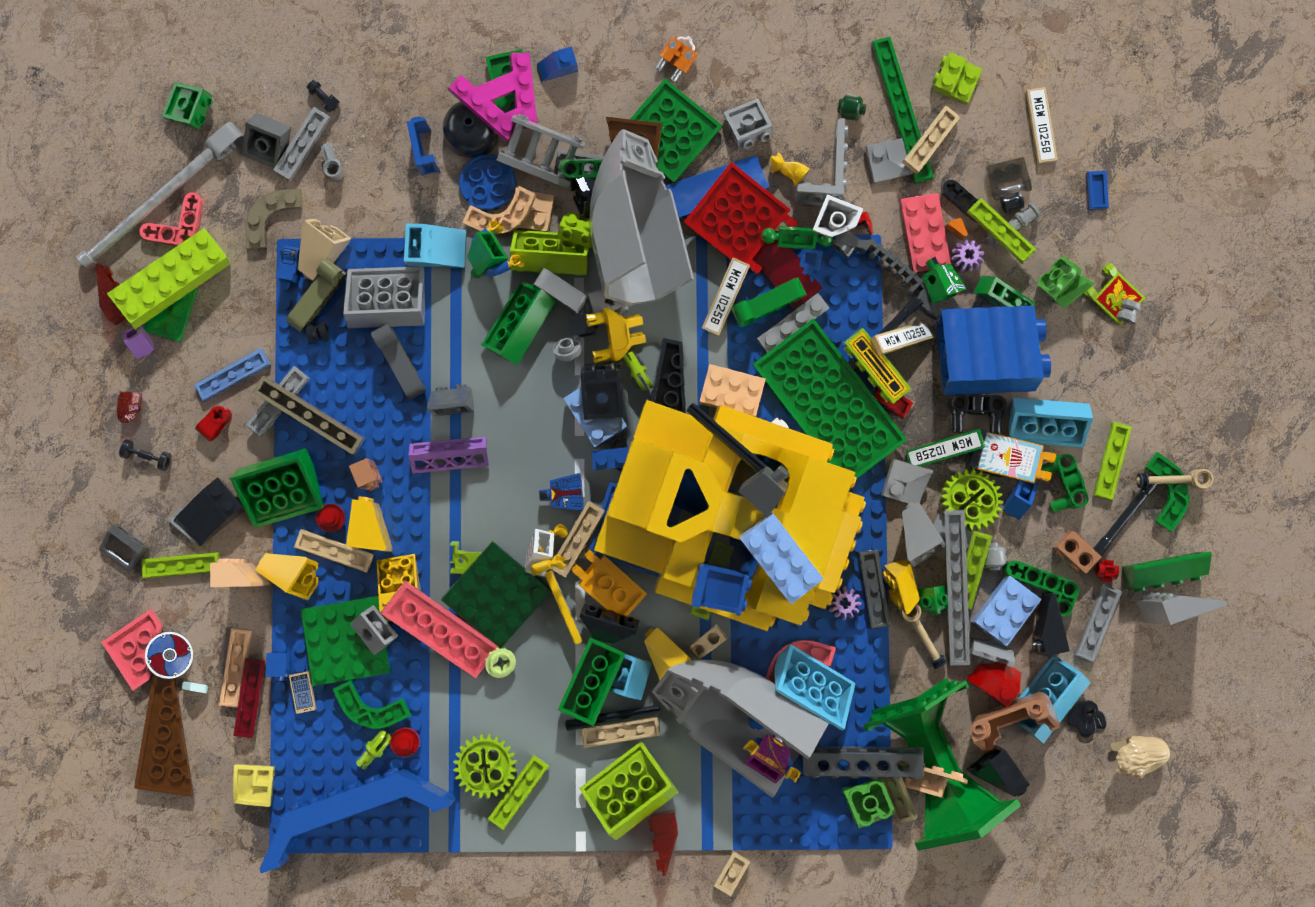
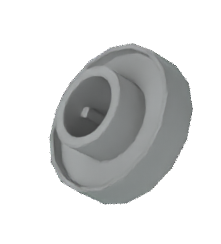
(567, 349)

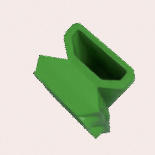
(1064, 282)
(868, 802)

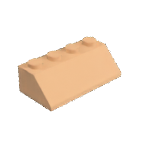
(235, 574)

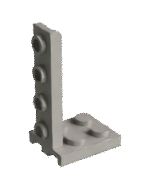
(815, 195)

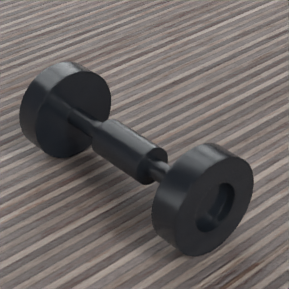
(127, 448)

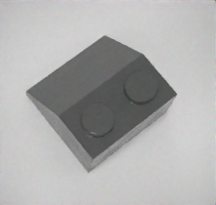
(265, 139)

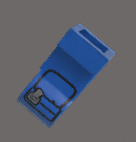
(288, 266)

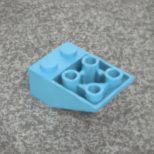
(434, 246)

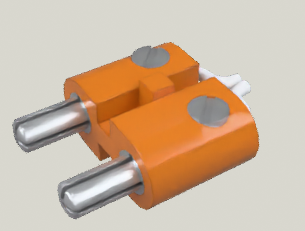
(678, 55)

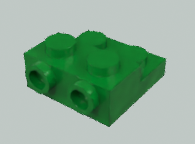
(187, 105)

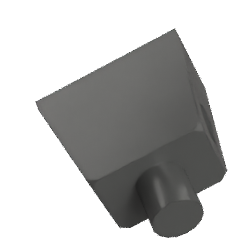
(765, 489)

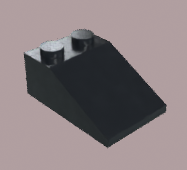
(210, 511)
(1049, 629)

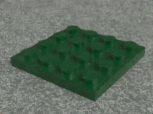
(496, 594)

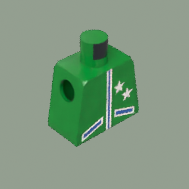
(942, 281)

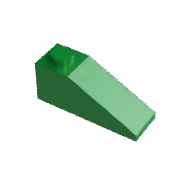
(1000, 294)

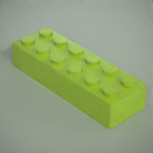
(169, 278)

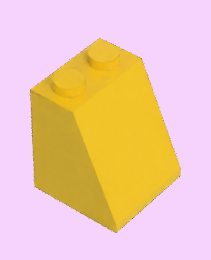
(367, 526)

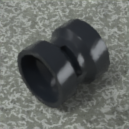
(318, 333)

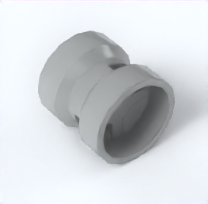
(1128, 311)

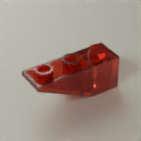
(106, 284)
(666, 831)

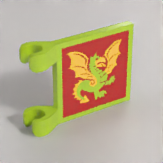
(1113, 293)

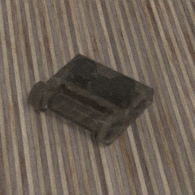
(1006, 172)

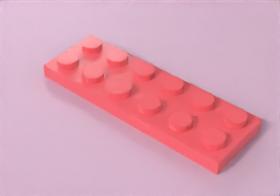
(439, 629)

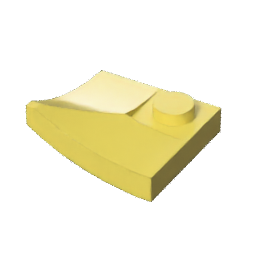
(253, 784)

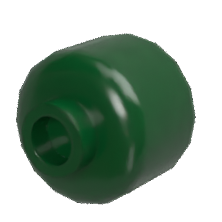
(851, 107)

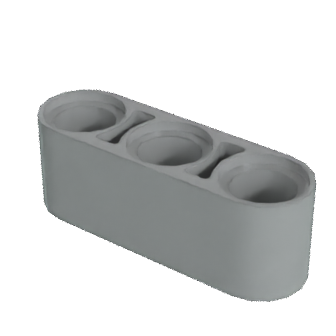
(561, 291)

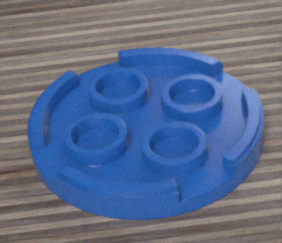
(487, 183)

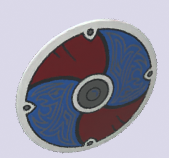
(168, 655)

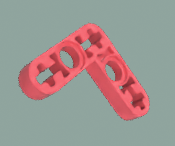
(180, 232)

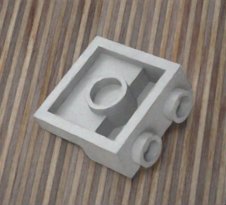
(749, 124)

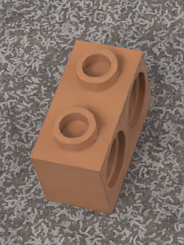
(366, 474)
(1079, 548)

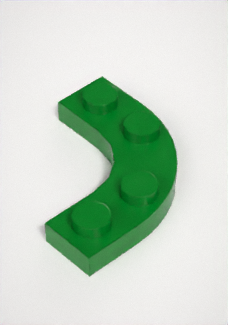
(1177, 492)
(368, 716)

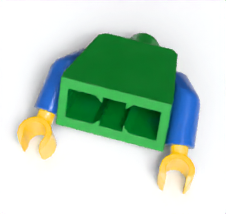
(488, 255)

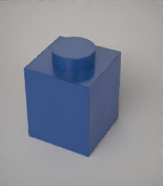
(278, 665)

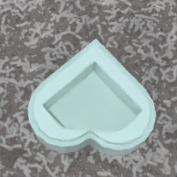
(195, 687)

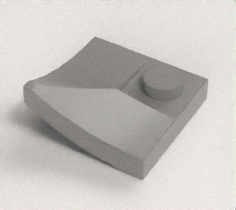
(886, 160)
(905, 482)

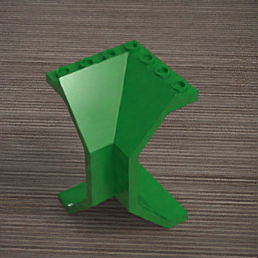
(966, 809)

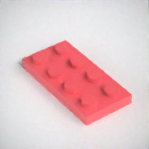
(924, 231)

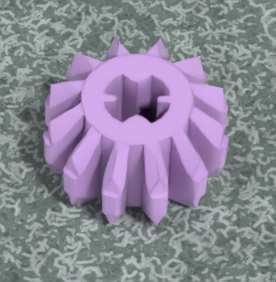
(964, 249)
(848, 597)

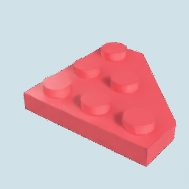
(129, 646)

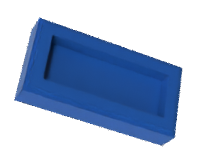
(1097, 190)

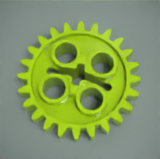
(959, 486)
(467, 767)

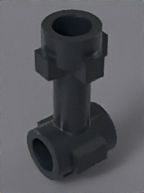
(330, 102)

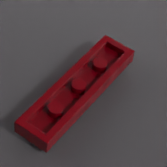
(249, 698)

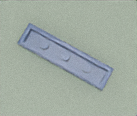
(232, 375)

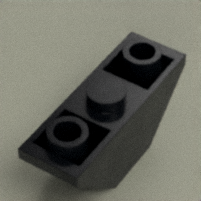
(607, 624)

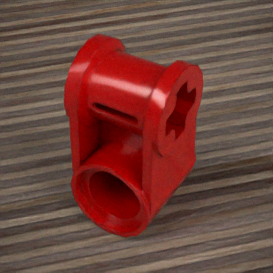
(211, 424)

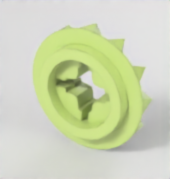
(507, 665)

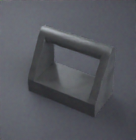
(127, 538)

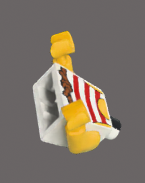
(541, 551)

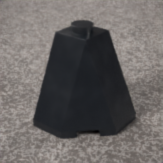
(1000, 771)

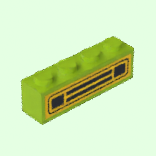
(878, 367)

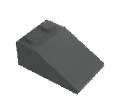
(451, 401)

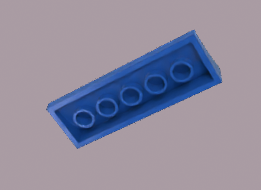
(690, 191)

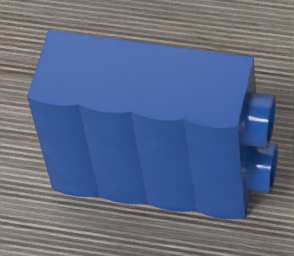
(991, 350)

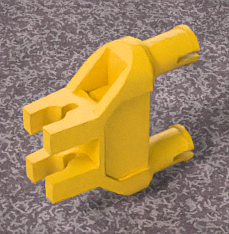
(618, 333)

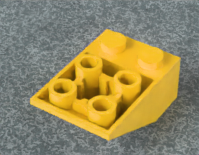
(392, 574)
(902, 585)

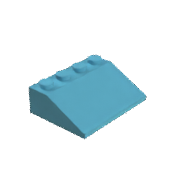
(813, 686)

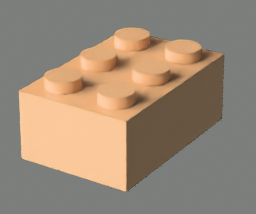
(732, 390)

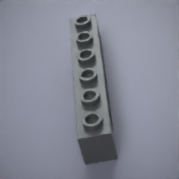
(872, 755)

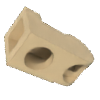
(708, 642)

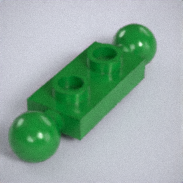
(795, 237)

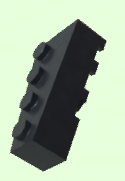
(669, 376)

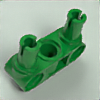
(1071, 481)

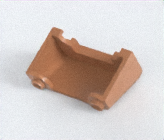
(986, 724)

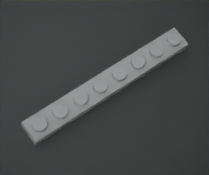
(957, 587)

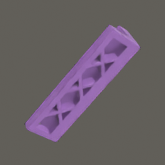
(448, 451)

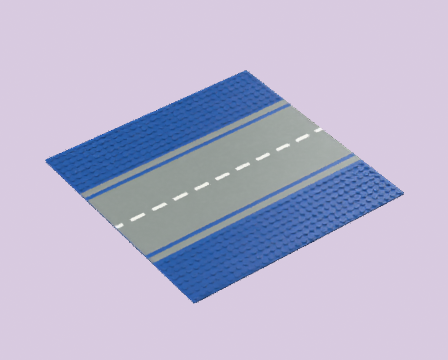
(528, 444)

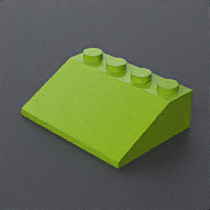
(628, 790)

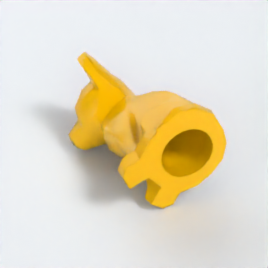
(792, 170)

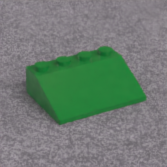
(278, 488)

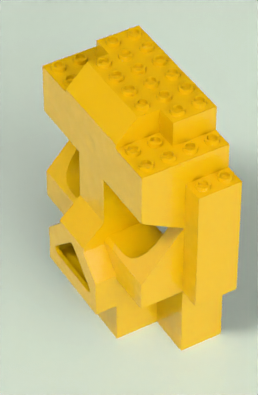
(813, 510)

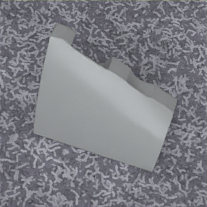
(992, 651)

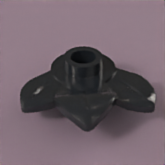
(1087, 721)

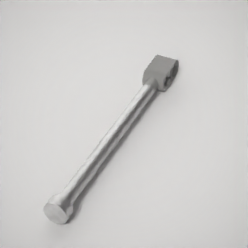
(217, 145)

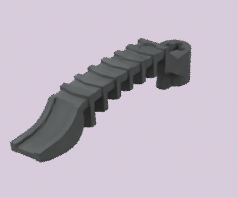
(847, 243)

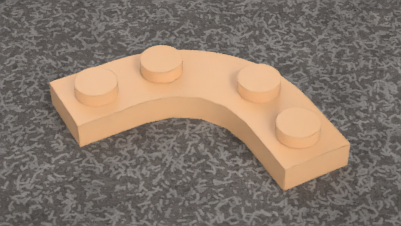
(509, 219)

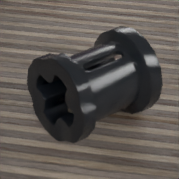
(1012, 202)

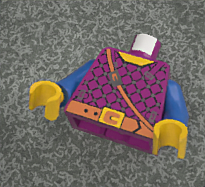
(770, 758)

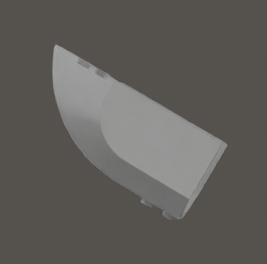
(636, 226)
(715, 707)

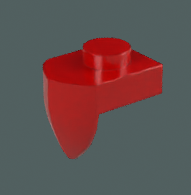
(866, 221)

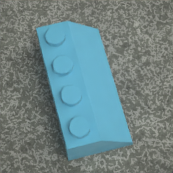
(1049, 422)
(1063, 687)

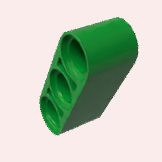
(578, 167)

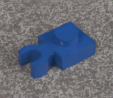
(810, 261)

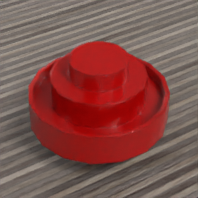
(331, 518)
(405, 742)

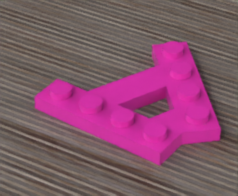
(480, 98)

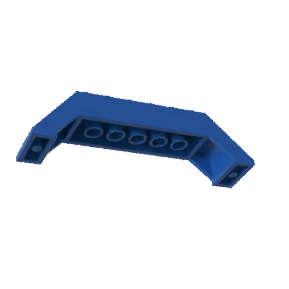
(348, 802)

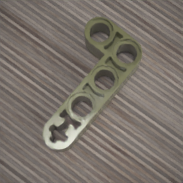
(316, 296)

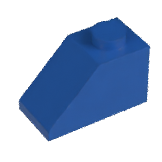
(558, 64)
(1020, 499)

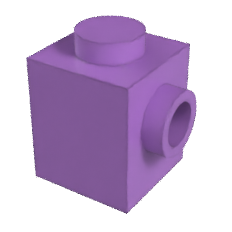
(138, 342)

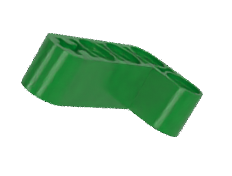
(767, 303)
(1040, 583)

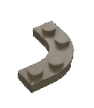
(263, 210)

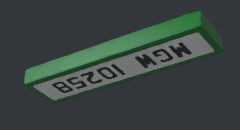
(946, 448)

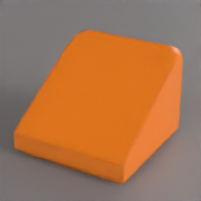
(957, 228)

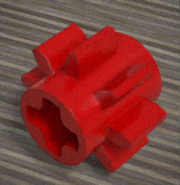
(1107, 571)

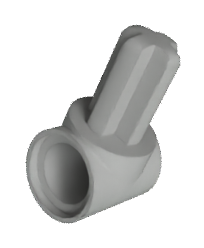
(331, 162)

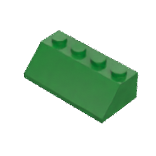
(518, 322)
(1167, 570)
(591, 681)

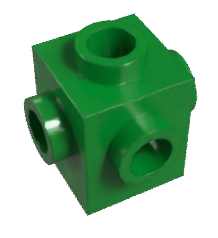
(933, 599)

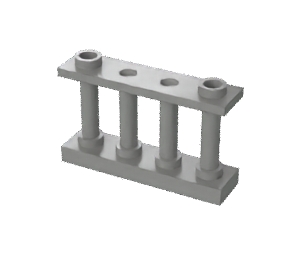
(526, 163)

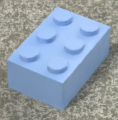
(597, 430)
(1006, 610)

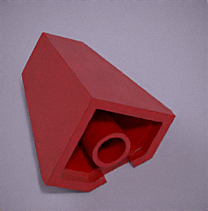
(997, 681)

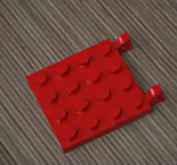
(736, 214)

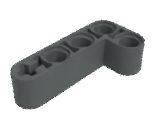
(399, 361)

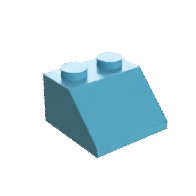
(631, 677)

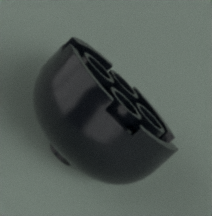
(467, 139)

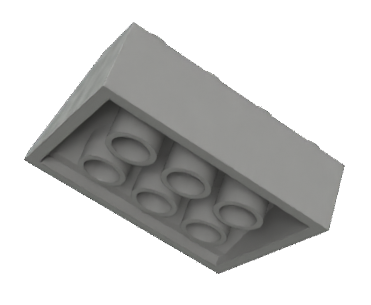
(385, 297)
(1171, 608)

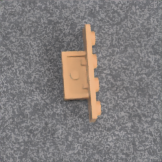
(934, 780)

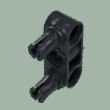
(977, 405)

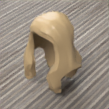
(1140, 755)

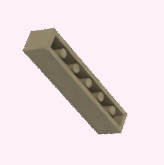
(309, 415)

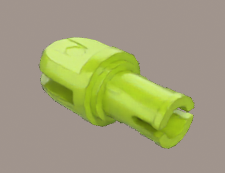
(637, 369)
(374, 749)

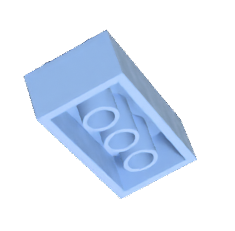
(781, 558)

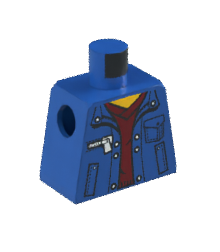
(564, 493)

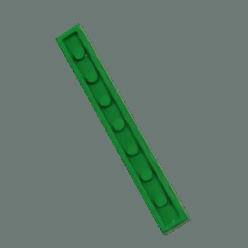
(899, 101)

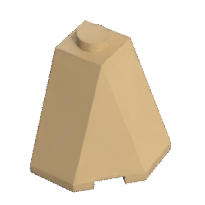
(317, 244)

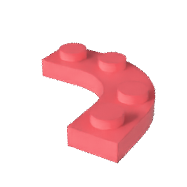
(819, 651)

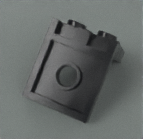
(601, 380)

